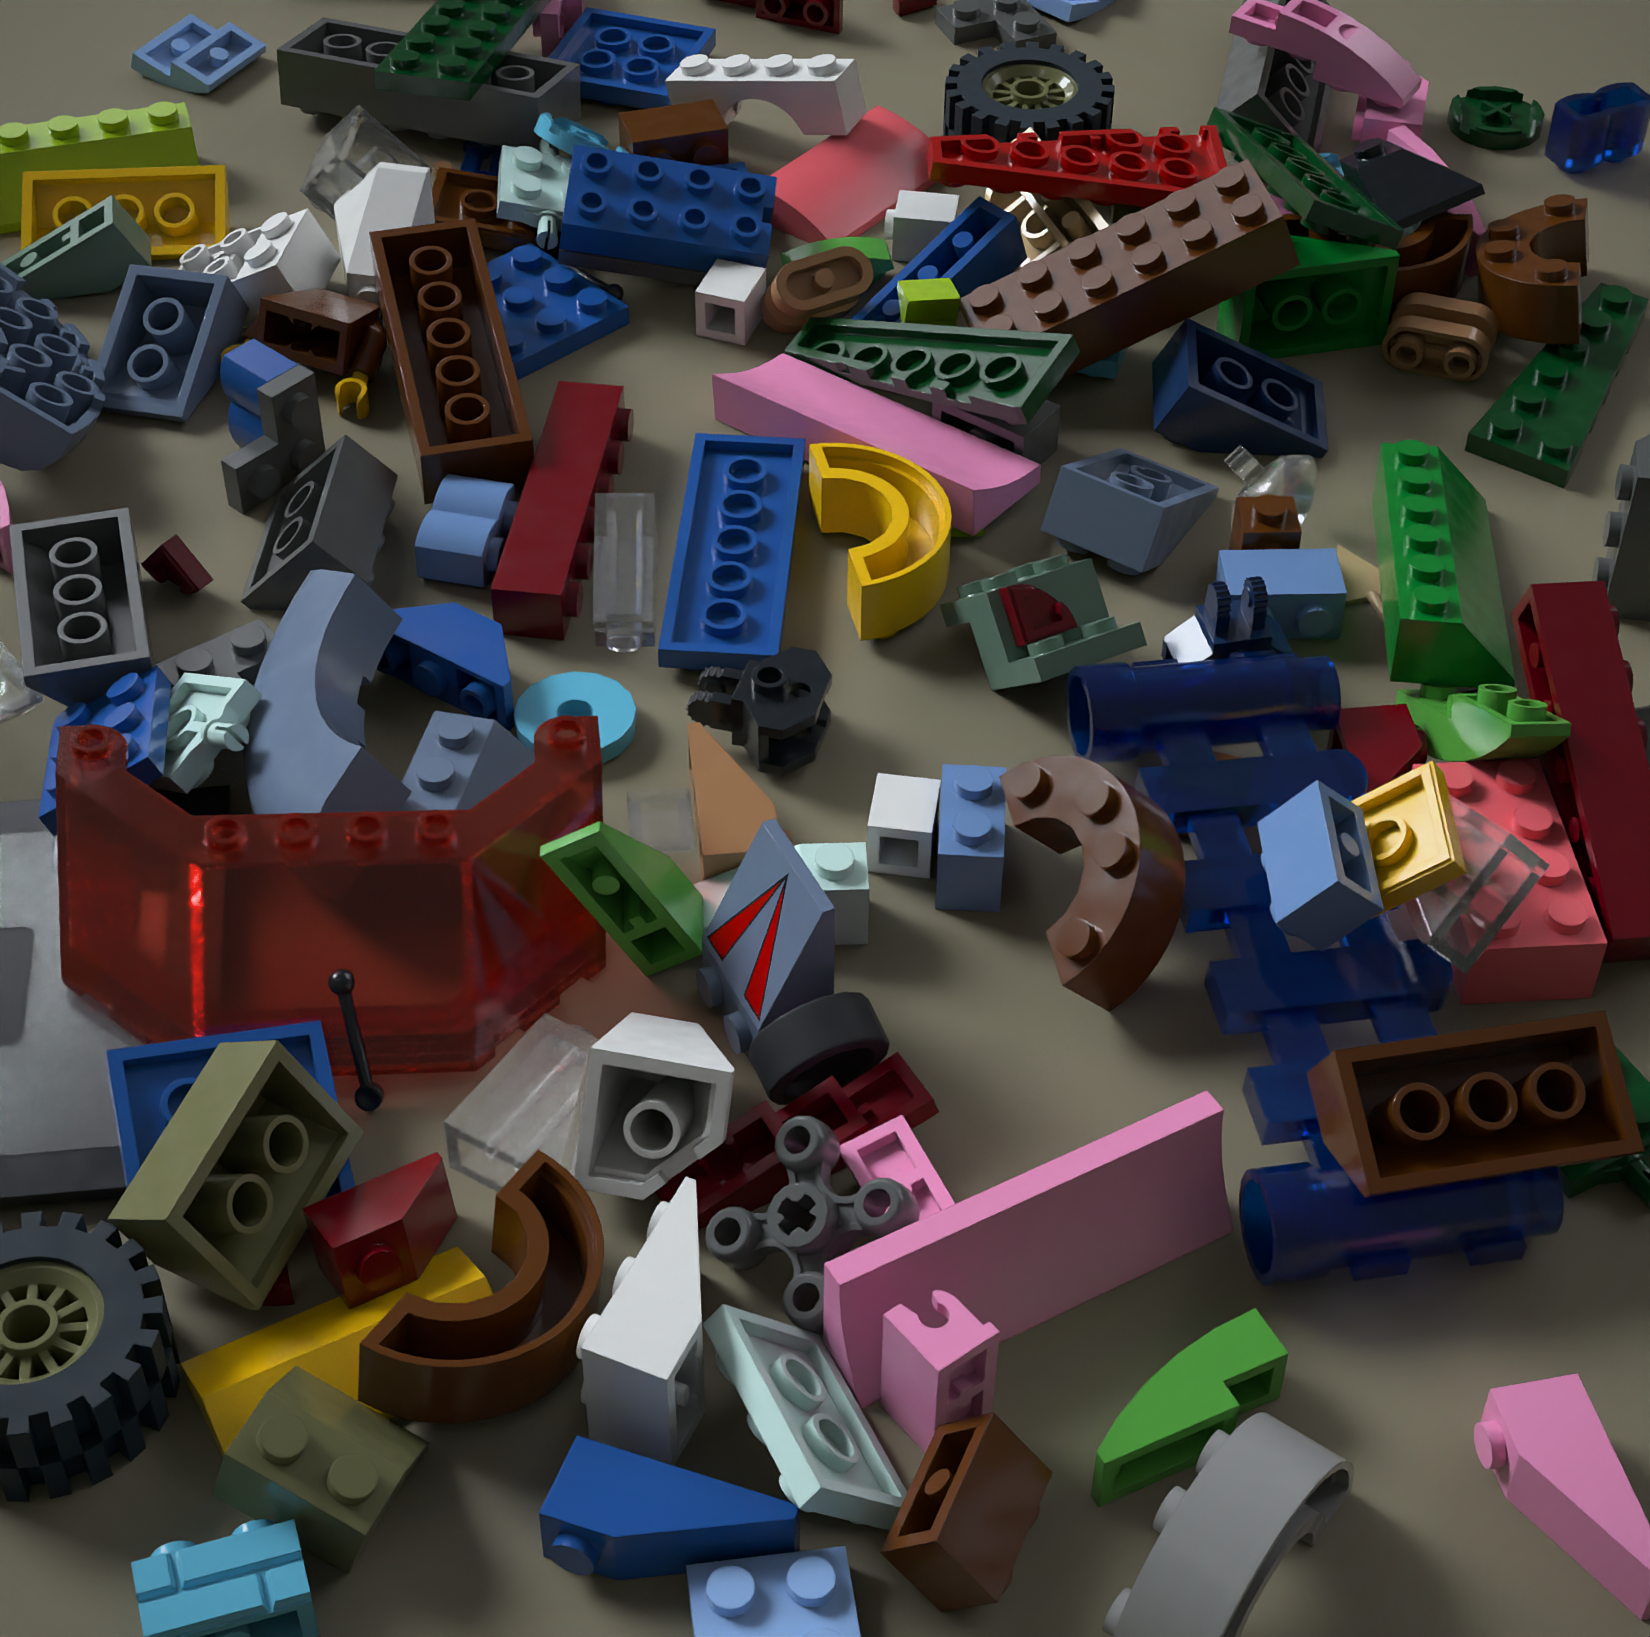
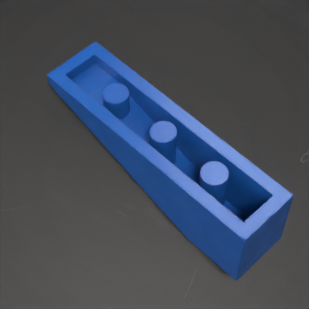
(970, 251)

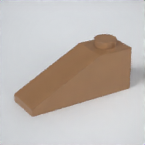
(725, 804)

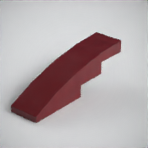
(746, 1165)

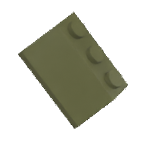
(236, 1170)

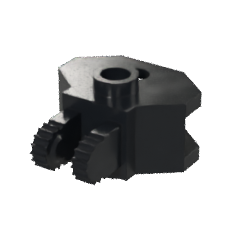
(768, 707)

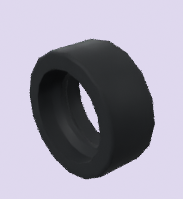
(815, 1041)

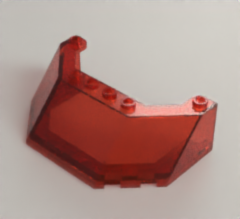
(247, 915)

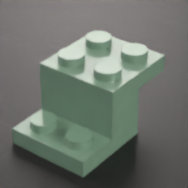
(1071, 583)

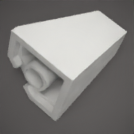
(384, 200)
(650, 1105)

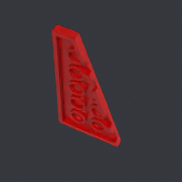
(1081, 164)

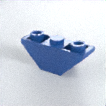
(453, 658)

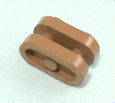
(816, 287)
(1440, 336)

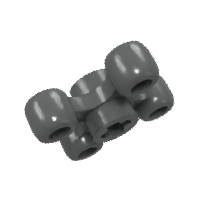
(809, 1154)

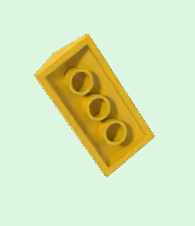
(171, 204)
(318, 1340)

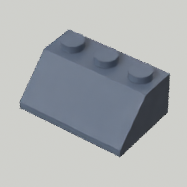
(462, 762)

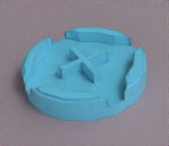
(567, 133)

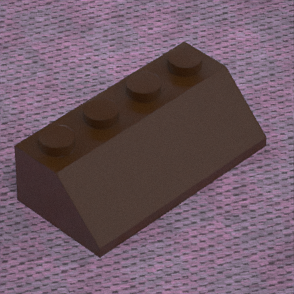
(1475, 1104)

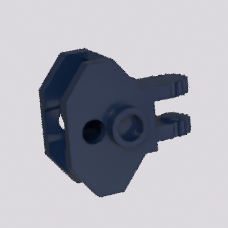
(1227, 626)

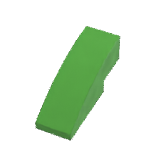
(1186, 1403)

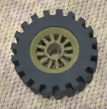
(1026, 88)
(79, 1353)

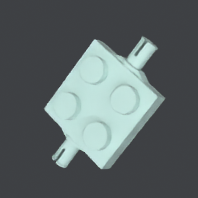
(534, 188)
(203, 720)

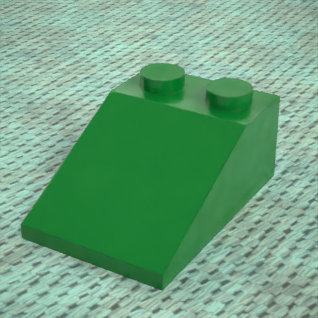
(1324, 305)

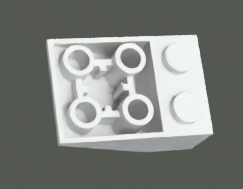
(269, 260)
(647, 1344)

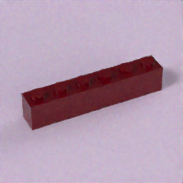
(554, 522)
(1602, 768)

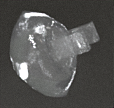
(1283, 477)

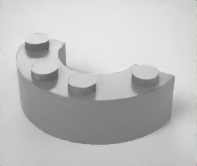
(1231, 1531)

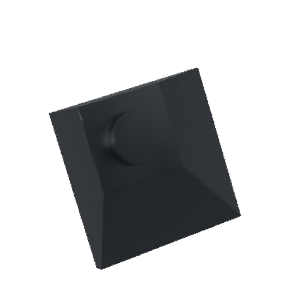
(1406, 183)

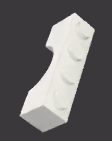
(815, 92)

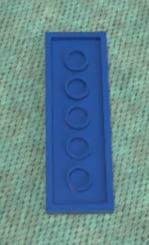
(733, 552)

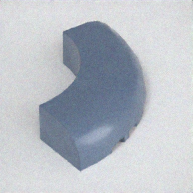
(46, 380)
(307, 725)

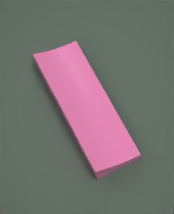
(808, 403)
(1038, 1238)

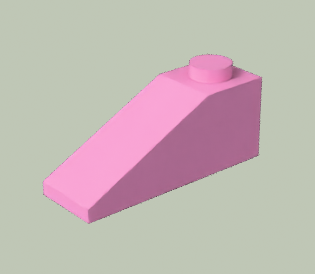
(1568, 1481)

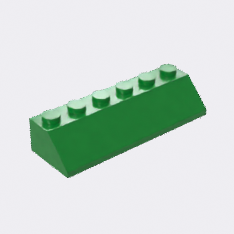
(1437, 572)

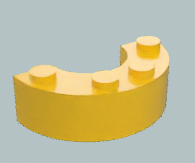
(902, 515)

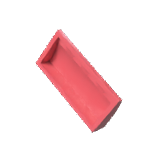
(851, 178)

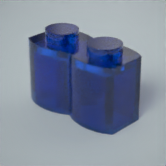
(1598, 127)

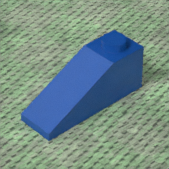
(651, 1519)

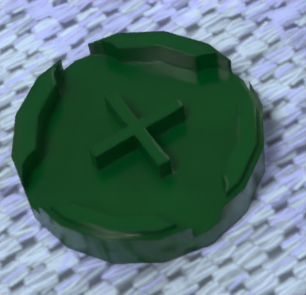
(1495, 118)

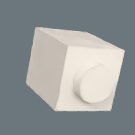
(918, 221)
(730, 301)
(903, 825)

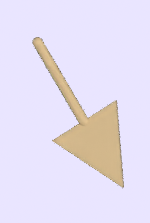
(1360, 580)

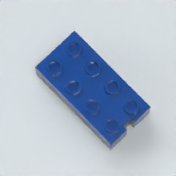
(662, 216)

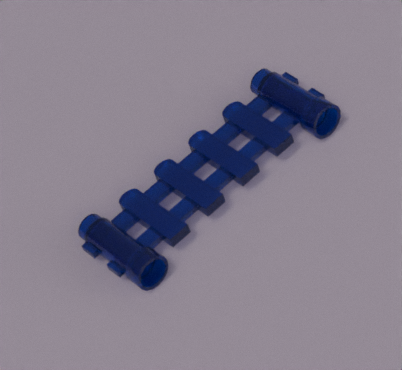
(1302, 1214)

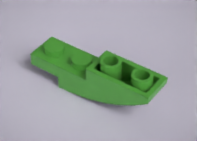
(1483, 724)

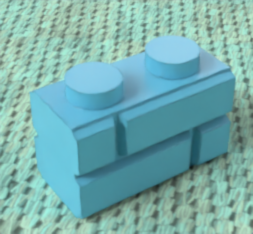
(227, 1586)

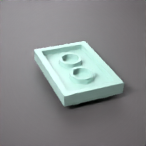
(806, 1418)

